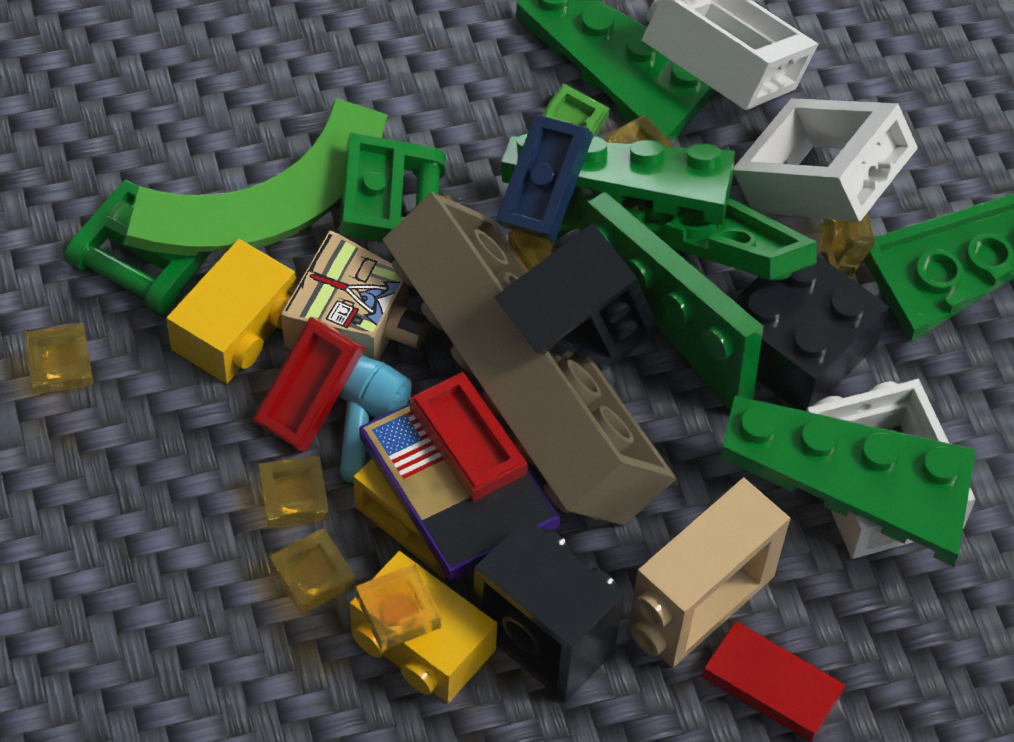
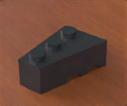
(580, 301)

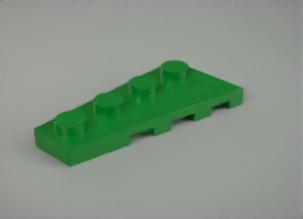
(613, 57)
(649, 171)
(744, 241)
(944, 263)
(687, 307)
(888, 477)

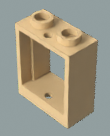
(707, 573)

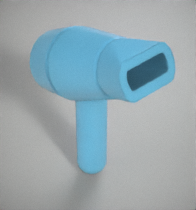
(369, 391)

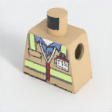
(355, 296)

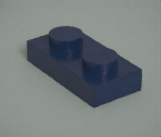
(544, 177)

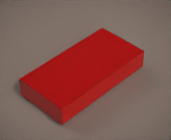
(308, 384)
(468, 436)
(773, 681)

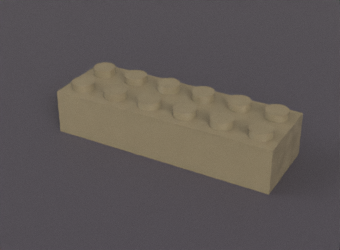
(556, 406)

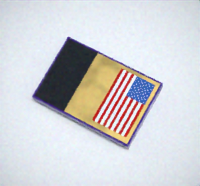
(443, 513)

